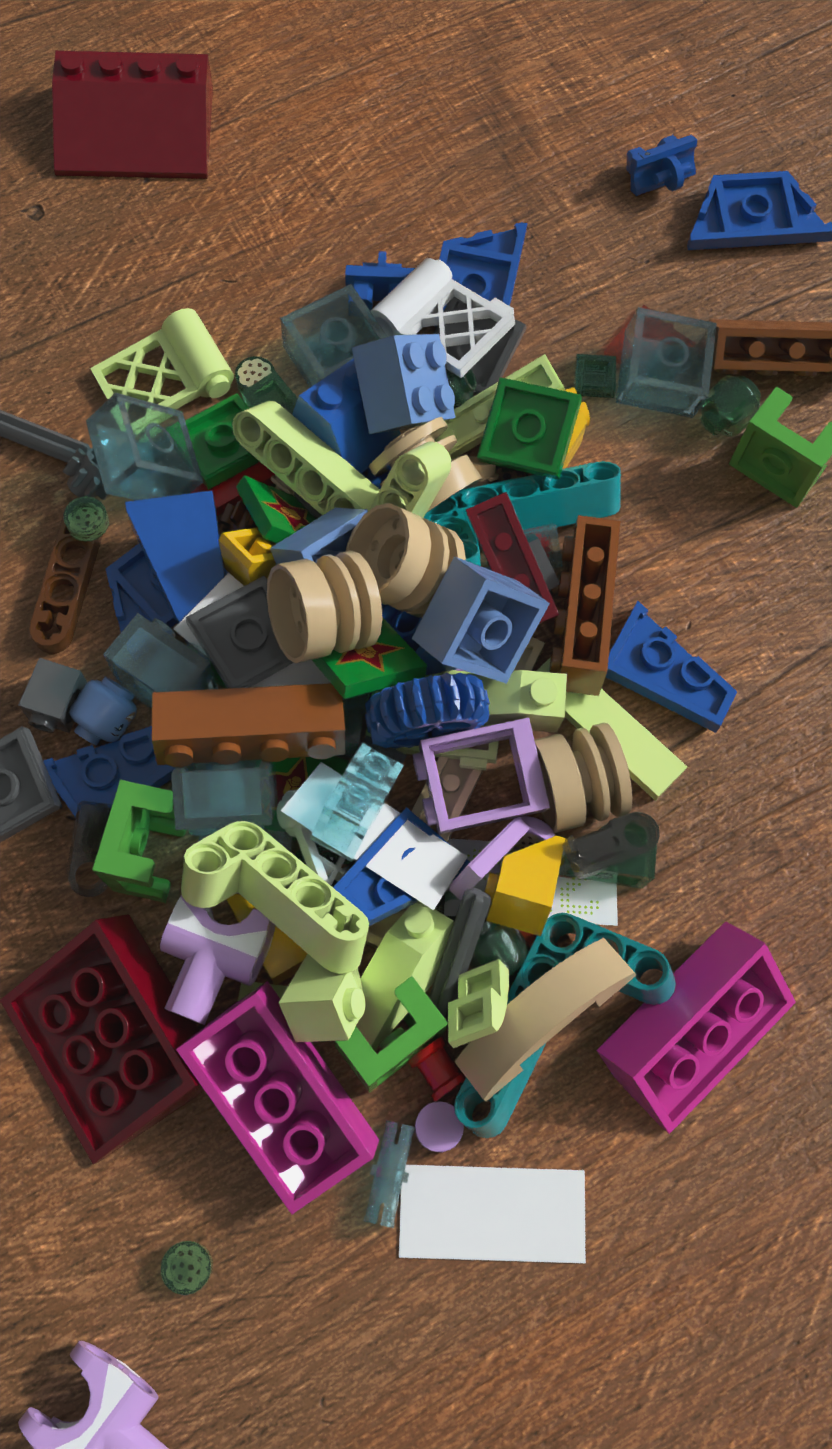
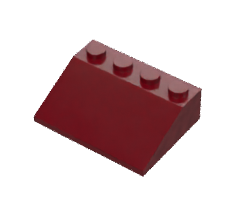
(131, 114)
(104, 1035)

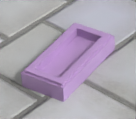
(489, 857)

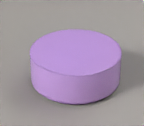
(438, 1127)

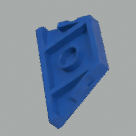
(756, 212)
(486, 261)
(137, 590)

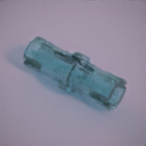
(389, 1174)

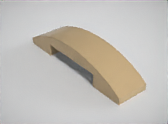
(541, 1013)

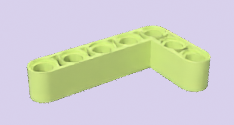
(327, 478)

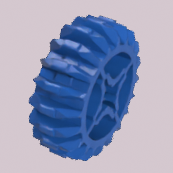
(426, 709)

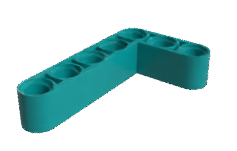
(537, 501)
(541, 959)

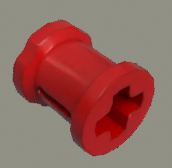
(438, 1069)

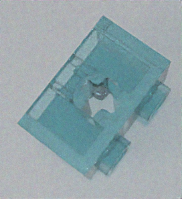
(356, 802)

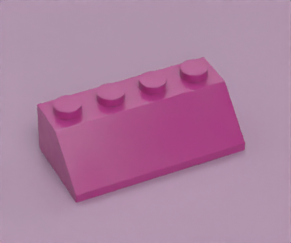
(719, 1011)
(279, 1099)

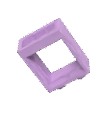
(526, 764)

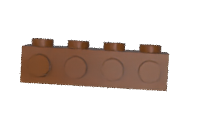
(772, 347)
(587, 604)
(247, 724)

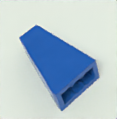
(180, 545)

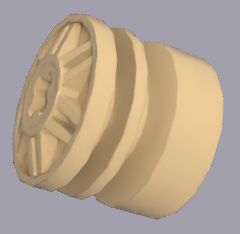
(462, 472)
(405, 555)
(324, 606)
(588, 774)

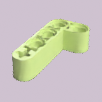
(281, 887)

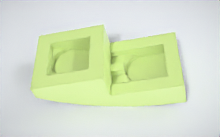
(479, 1003)

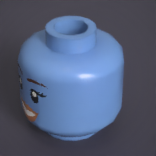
(103, 711)

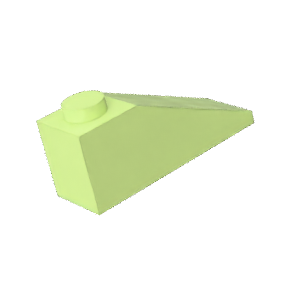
(527, 695)
(407, 950)
(322, 1003)

